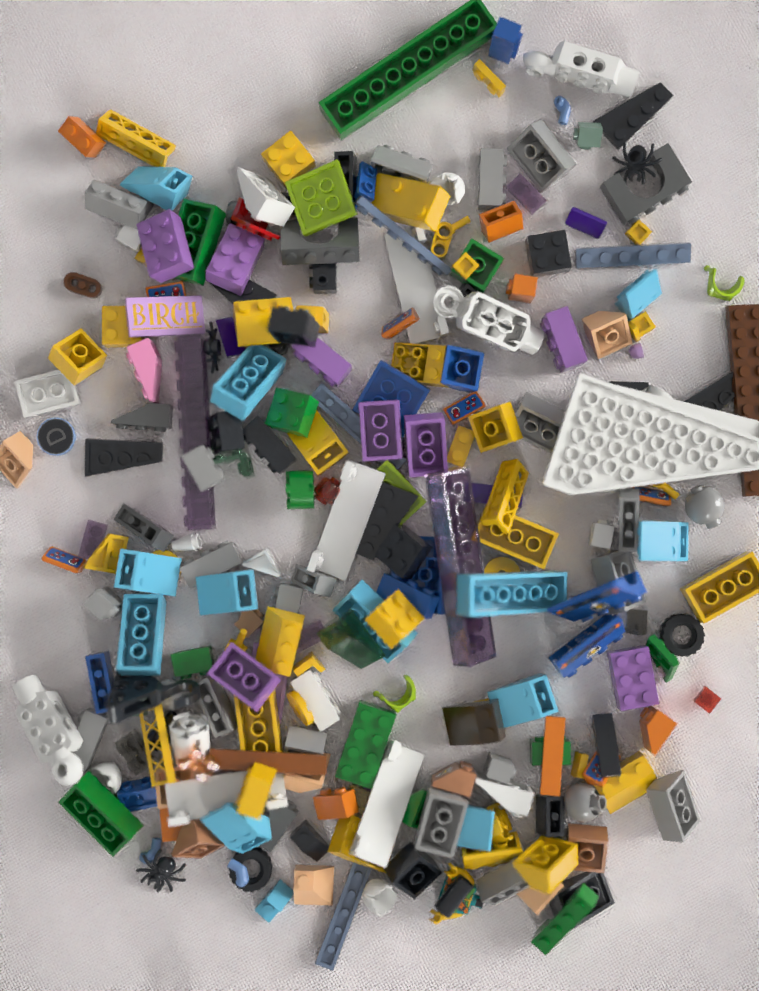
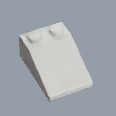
(264, 199)
(513, 797)

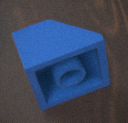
(462, 369)

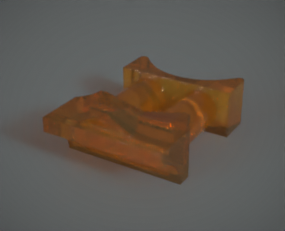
(204, 769)

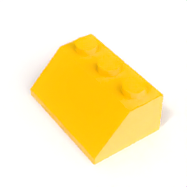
(252, 320)
(279, 640)
(633, 782)
(499, 854)
(547, 863)

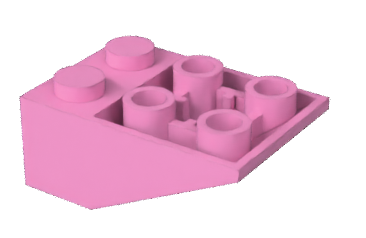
(148, 367)

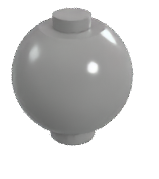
(705, 506)
(583, 802)

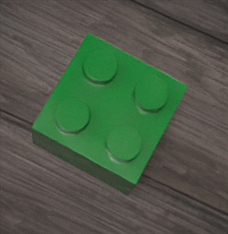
(488, 266)
(291, 412)

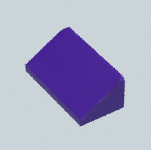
(585, 222)
(228, 337)

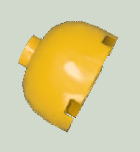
(501, 824)

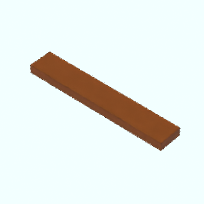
(282, 761)

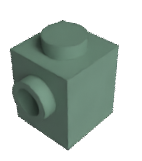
(588, 135)

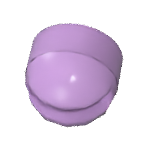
(636, 351)

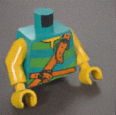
(464, 907)

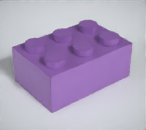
(164, 246)
(235, 259)
(563, 339)
(324, 360)
(381, 430)
(425, 443)
(244, 676)
(632, 677)

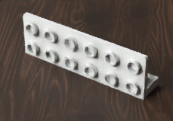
(416, 288)
(347, 520)
(195, 799)
(386, 804)

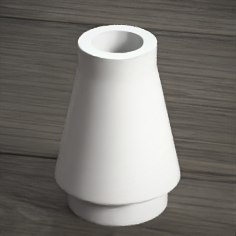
(187, 543)

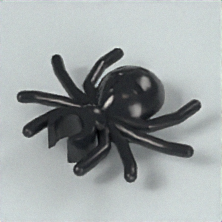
(636, 163)
(212, 347)
(161, 871)

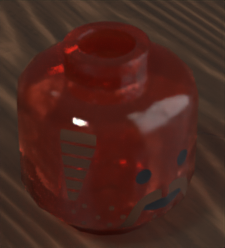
(327, 490)

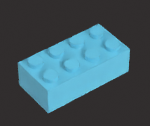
(248, 380)
(363, 602)
(141, 635)

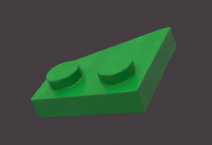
(662, 657)

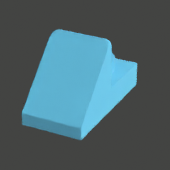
(274, 901)

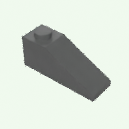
(143, 527)

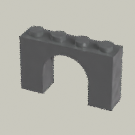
(629, 206)
(341, 249)
(279, 822)

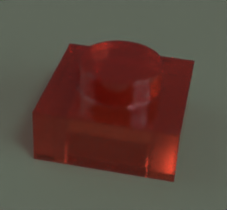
(707, 699)

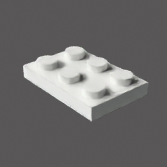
(46, 393)

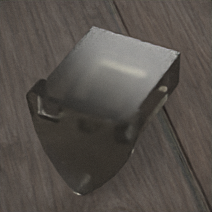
(636, 622)

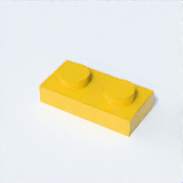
(484, 74)
(460, 446)

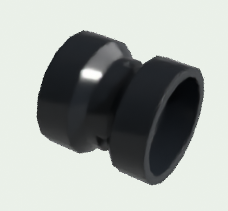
(280, 348)

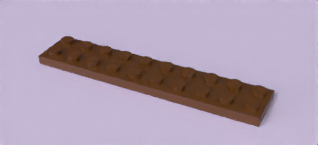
(744, 363)

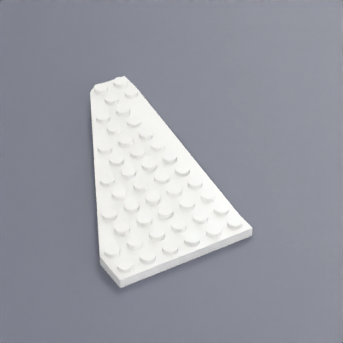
(638, 438)

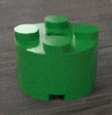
(300, 489)

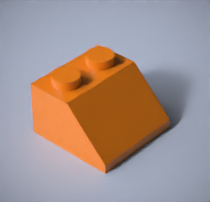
(655, 728)

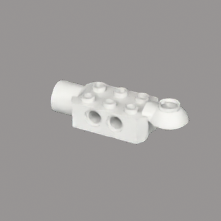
(584, 69)
(489, 320)
(49, 728)

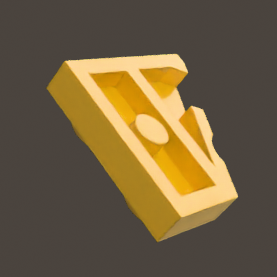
(106, 555)

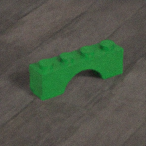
(573, 911)

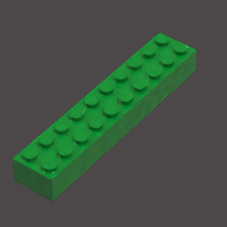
(408, 68)

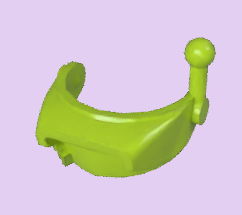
(726, 295)
(410, 695)

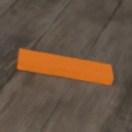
(552, 755)

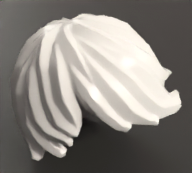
(451, 184)
(379, 896)

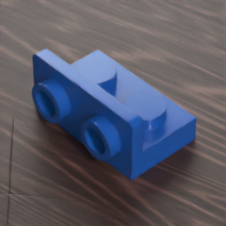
(365, 182)
(138, 794)

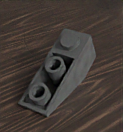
(151, 415)

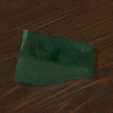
(350, 640)

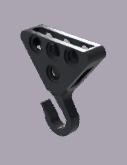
(142, 687)

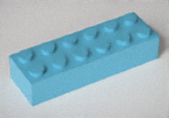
(509, 592)

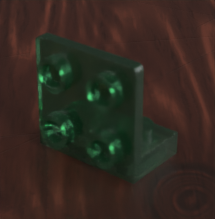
(244, 467)

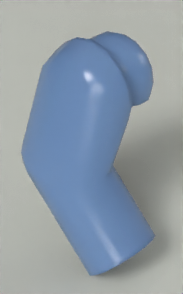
(564, 109)
(155, 846)
(241, 872)

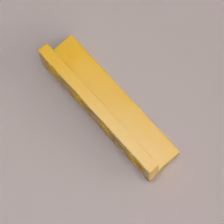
(132, 141)
(503, 492)
(163, 738)

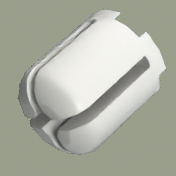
(189, 730)

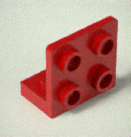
(245, 221)

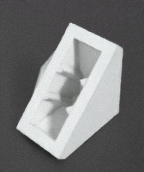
(263, 562)

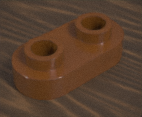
(83, 286)

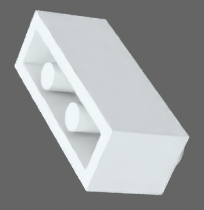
(317, 699)

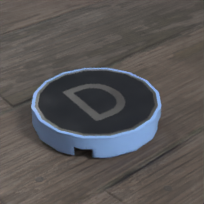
(56, 436)

